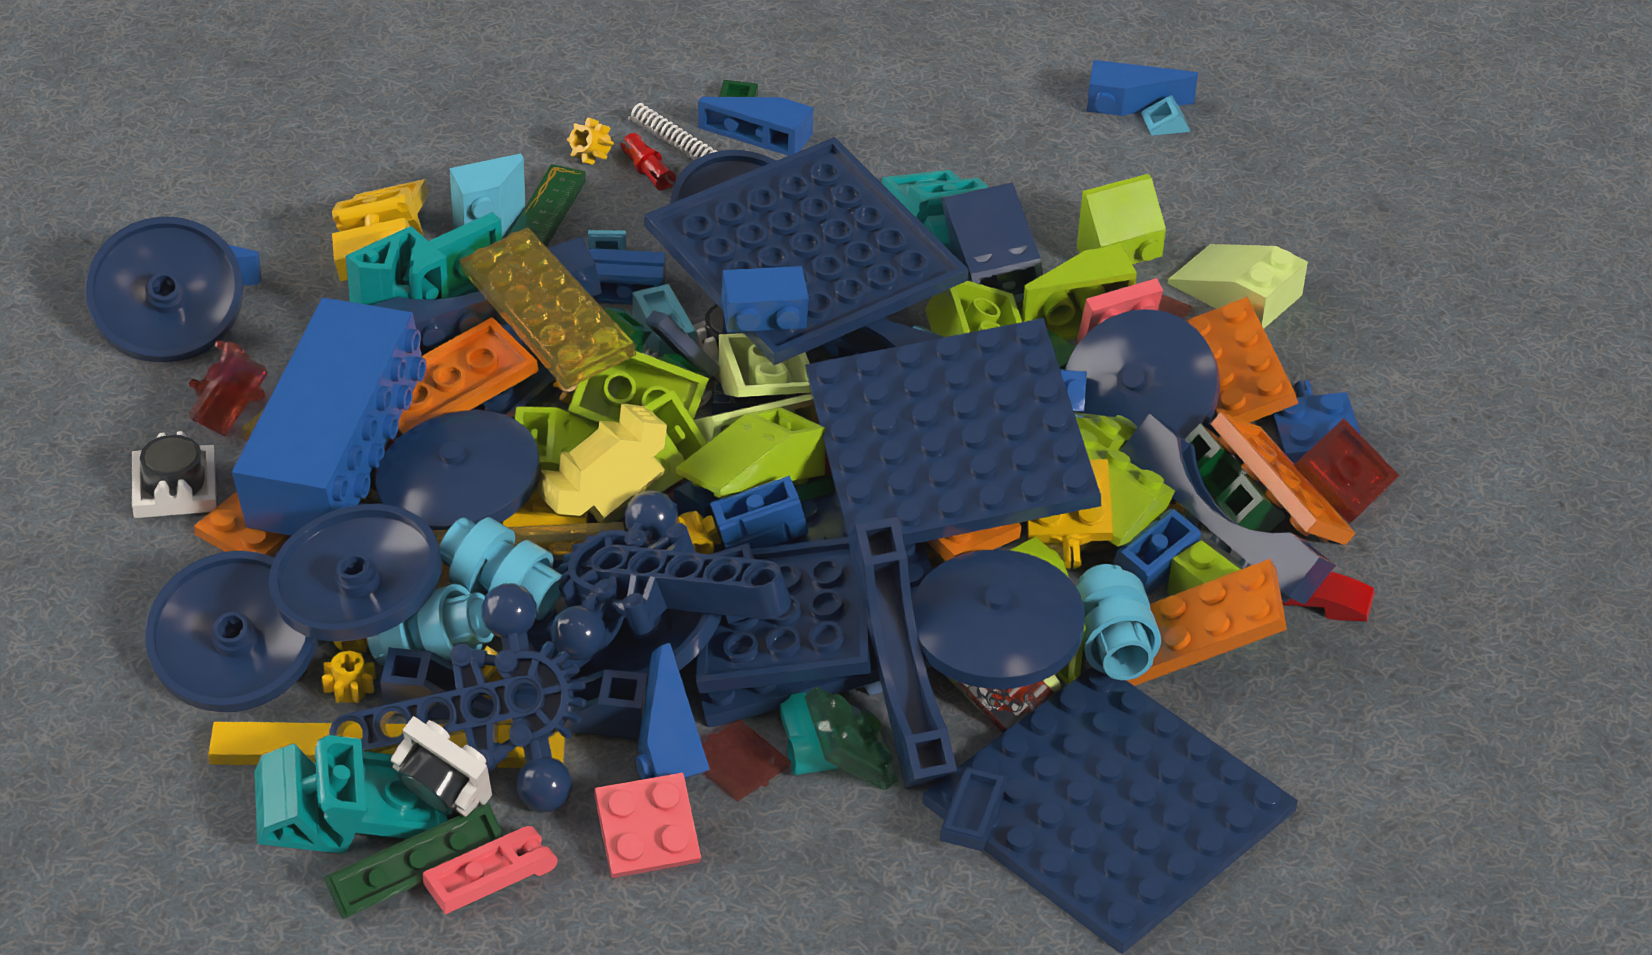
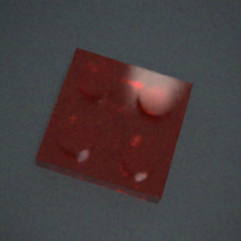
(1346, 470)

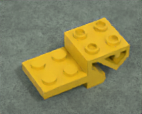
(375, 216)

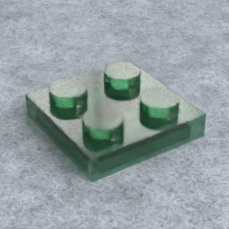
(851, 738)

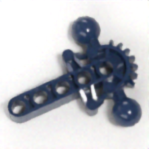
(653, 571)
(507, 613)

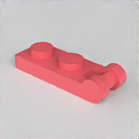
(488, 869)

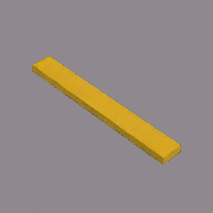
(246, 741)

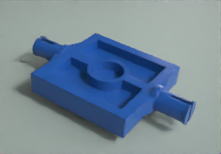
(1310, 420)

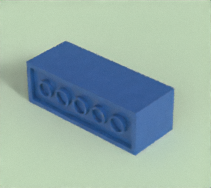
(329, 416)

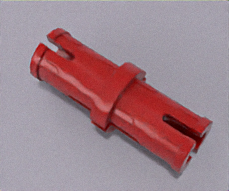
(648, 161)

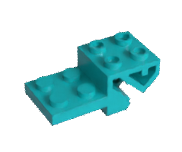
(923, 193)
(418, 268)
(335, 798)

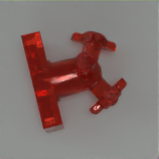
(227, 388)

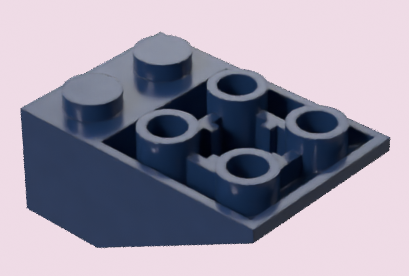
(993, 238)

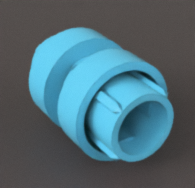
(486, 557)
(443, 622)
(1118, 622)

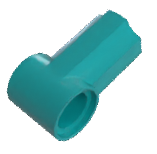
(802, 740)

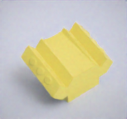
(607, 466)

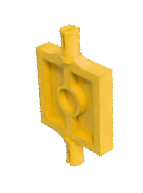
(1079, 526)

